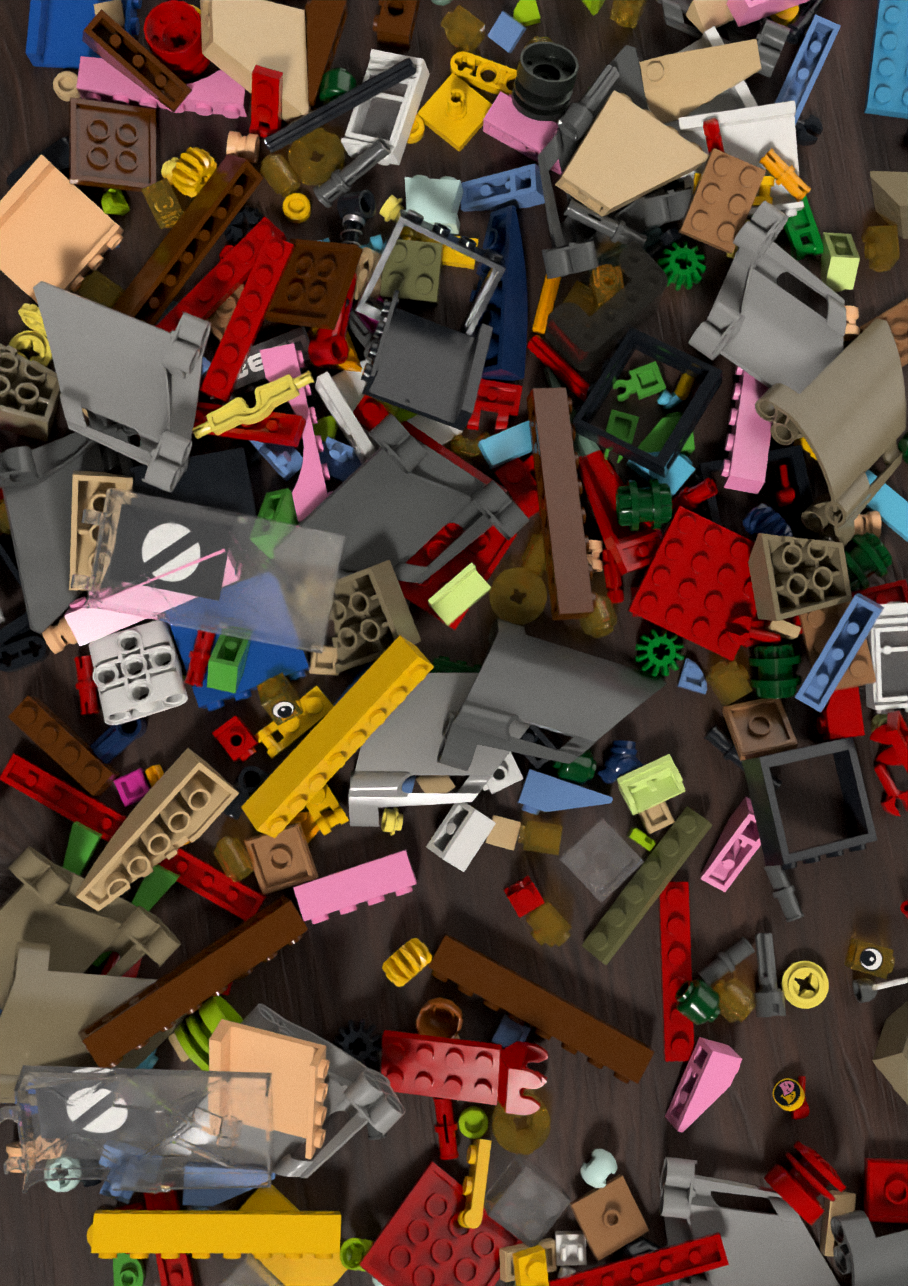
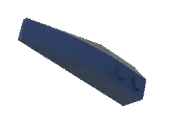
(509, 304)

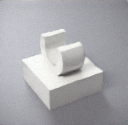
(570, 1248)

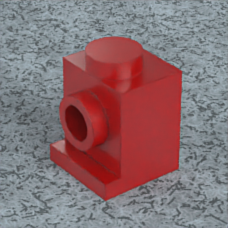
(234, 727)
(524, 896)

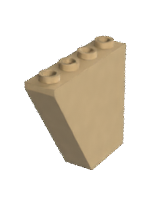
(261, 34)
(626, 157)

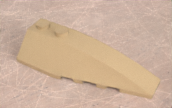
(164, 820)

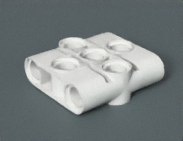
(161, 683)

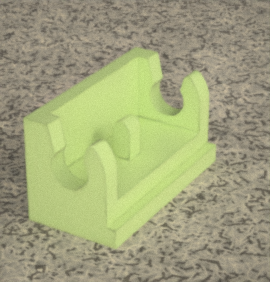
(651, 784)

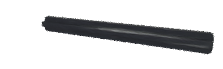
(340, 105)

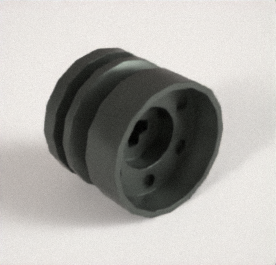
(544, 81)

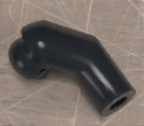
(637, 1247)

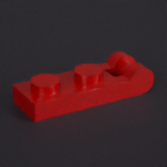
(266, 101)

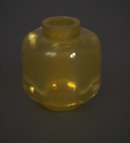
(602, 620)
(735, 1000)

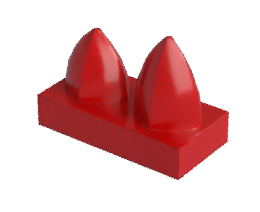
(896, 734)

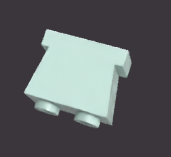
(435, 199)

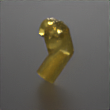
(467, 447)

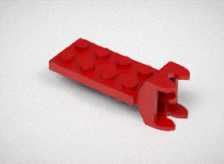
(463, 1070)

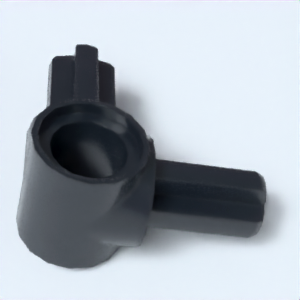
(234, 808)

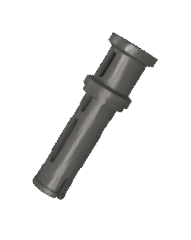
(342, 180)

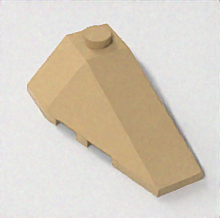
(688, 79)
(89, 493)

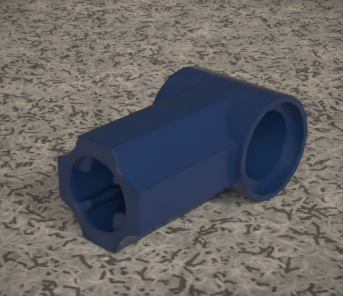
(116, 740)

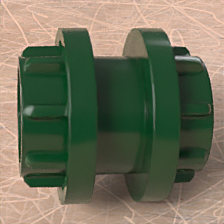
(643, 504)
(865, 558)
(775, 670)

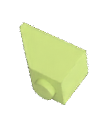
(839, 261)

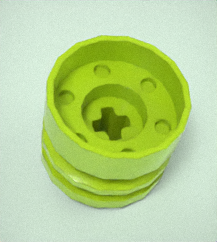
(196, 1033)

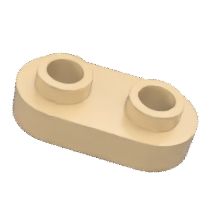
(363, 270)

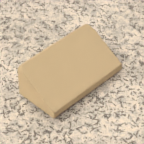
(709, 13)
(843, 1204)

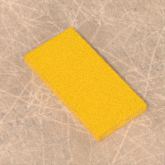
(293, 1272)

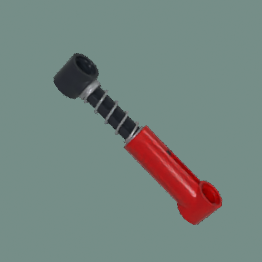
(330, 345)

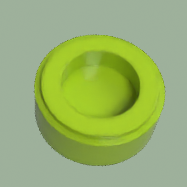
(473, 1122)

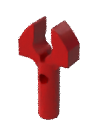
(751, 632)
(891, 791)

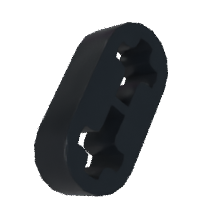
(23, 661)

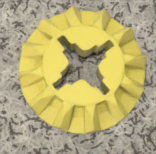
(32, 318)
(25, 340)
(817, 980)

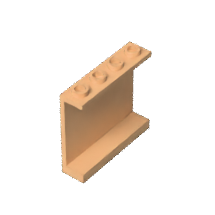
(52, 231)
(296, 1071)

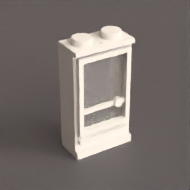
(388, 113)
(889, 659)

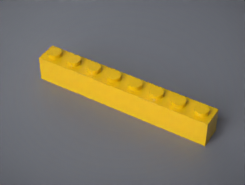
(337, 737)
(216, 1232)

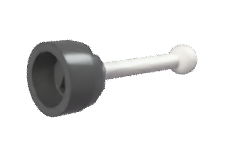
(866, 989)

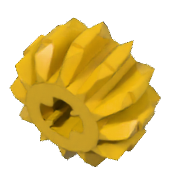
(193, 171)
(407, 962)

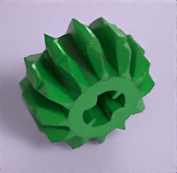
(691, 265)
(665, 661)

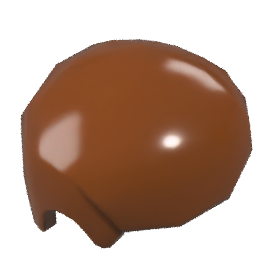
(439, 1018)

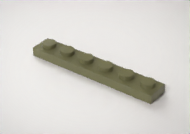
(646, 885)

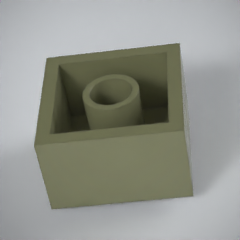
(413, 271)

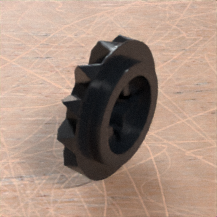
(234, 234)

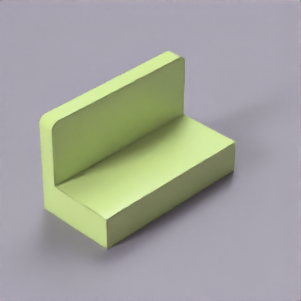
(459, 594)

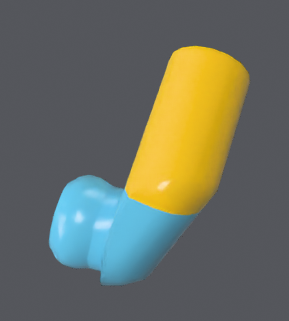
(681, 393)

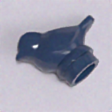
(620, 761)

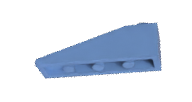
(808, 63)
(839, 652)

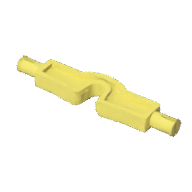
(267, 398)

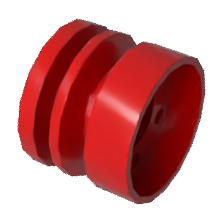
(176, 38)
(805, 1182)

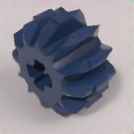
(766, 521)

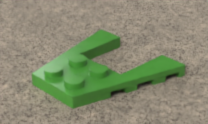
(80, 850)

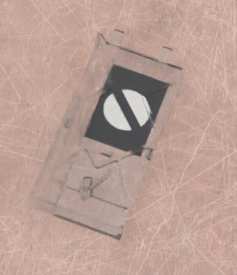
(213, 570)
(144, 1127)

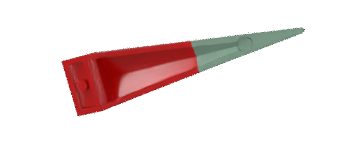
(629, 548)

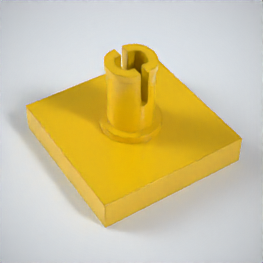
(455, 112)

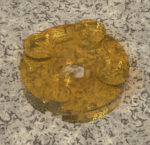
(316, 172)
(527, 583)
(523, 1140)

